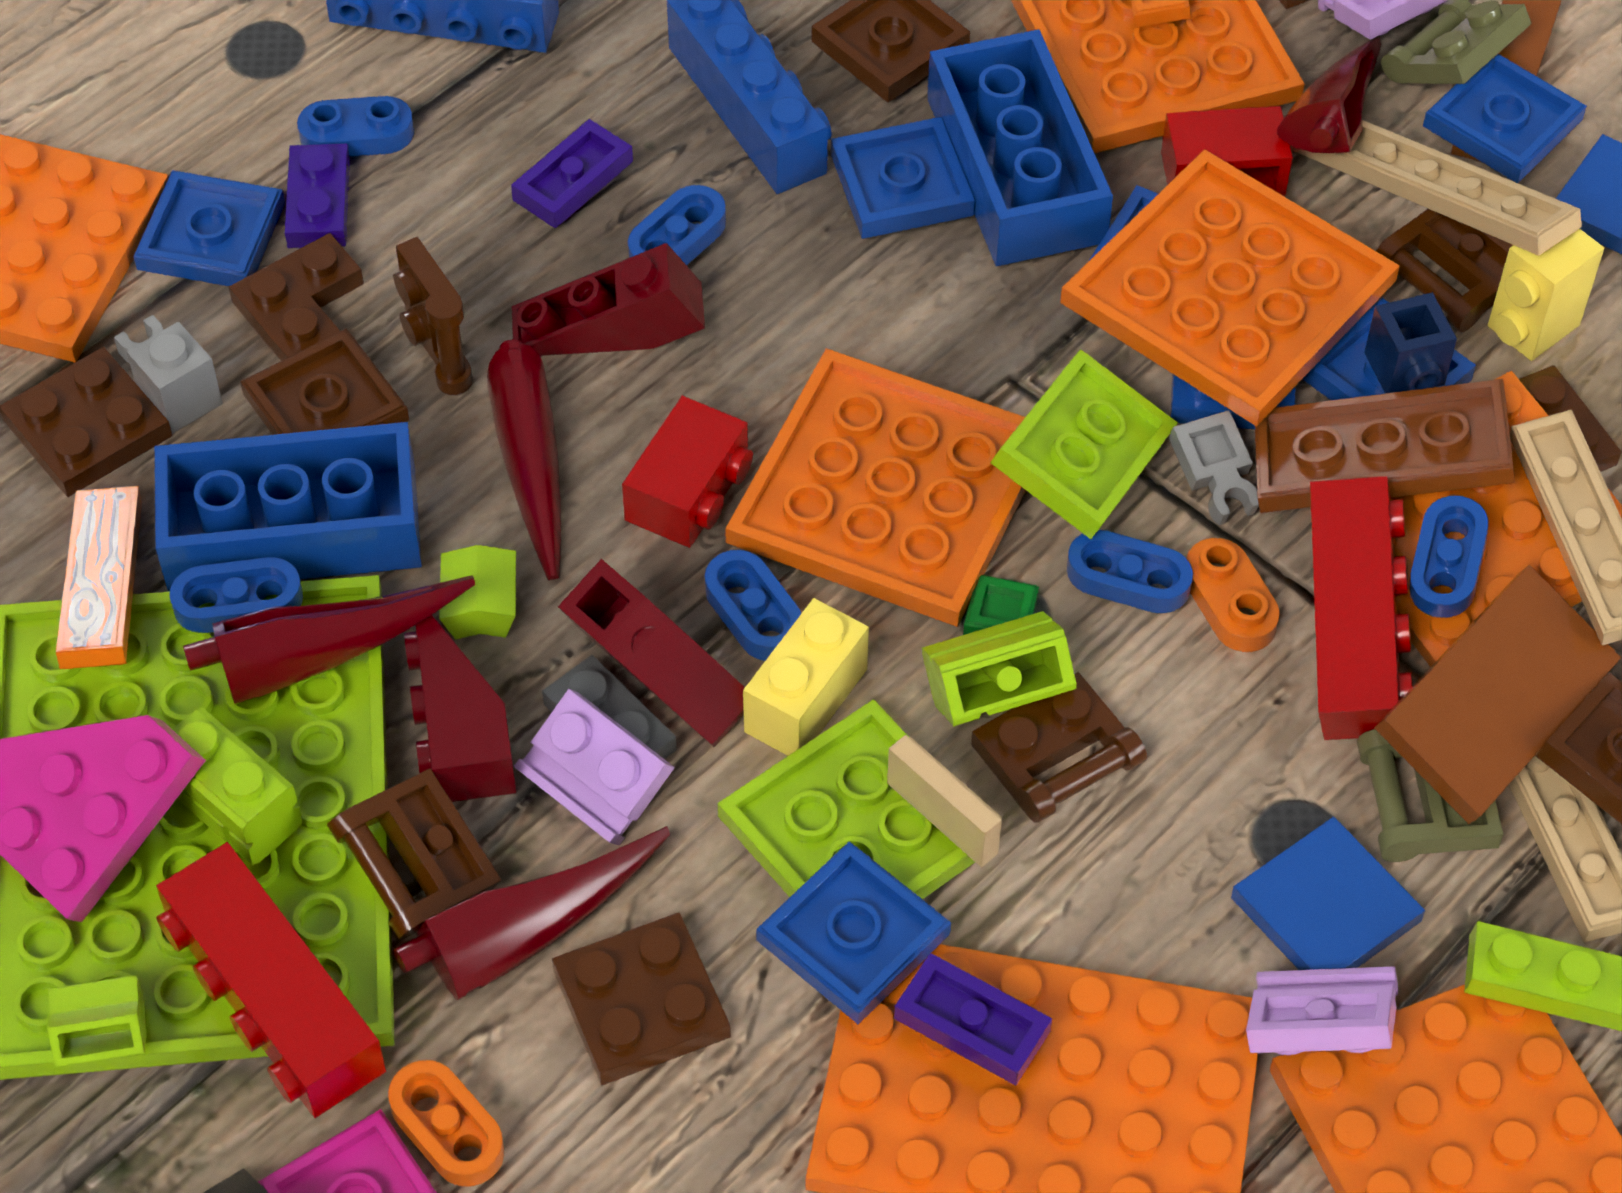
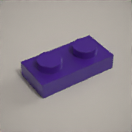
(572, 173)
(317, 193)
(973, 1018)

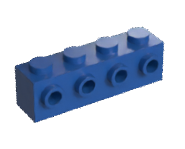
(489, 22)
(750, 90)

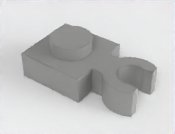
(1216, 458)

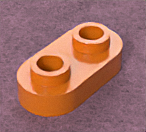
(1229, 588)
(450, 1126)

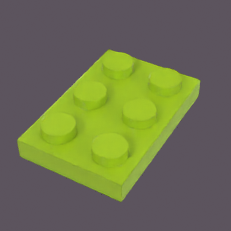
(1084, 443)

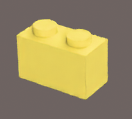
(1544, 294)
(805, 678)

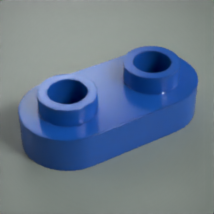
(364, 123)
(673, 223)
(1449, 560)
(1130, 571)
(234, 589)
(756, 610)

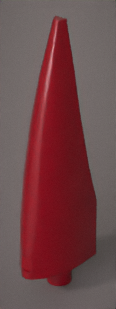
(1331, 109)
(528, 444)
(295, 643)
(513, 923)

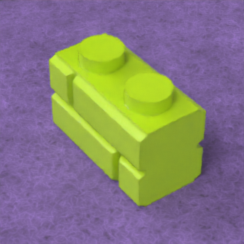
(999, 668)
(237, 790)

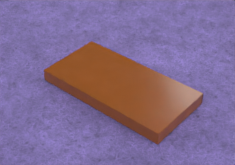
(1415, 437)
(1498, 694)

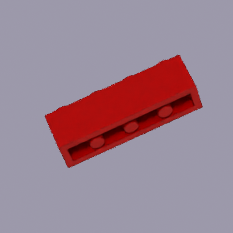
(1357, 603)
(270, 980)

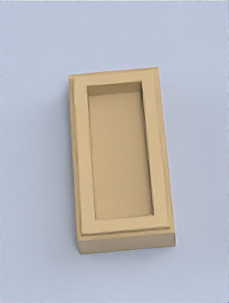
(944, 800)

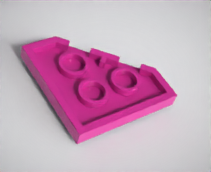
(86, 802)

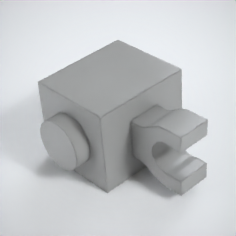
(172, 372)

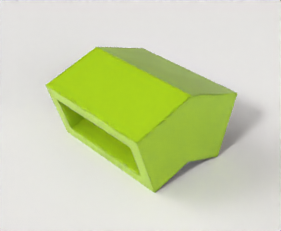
(491, 602)
(96, 1021)

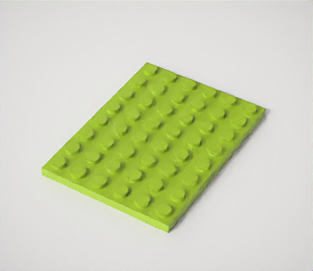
(315, 733)

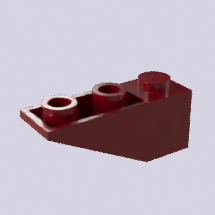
(616, 308)
(655, 652)
(463, 717)

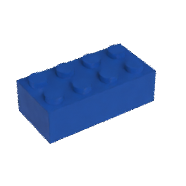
(1020, 147)
(310, 497)

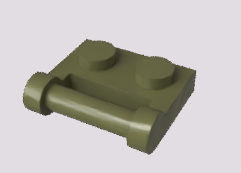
(1456, 43)
(1443, 827)

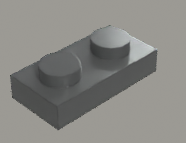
(615, 700)

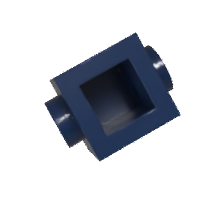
(1410, 344)

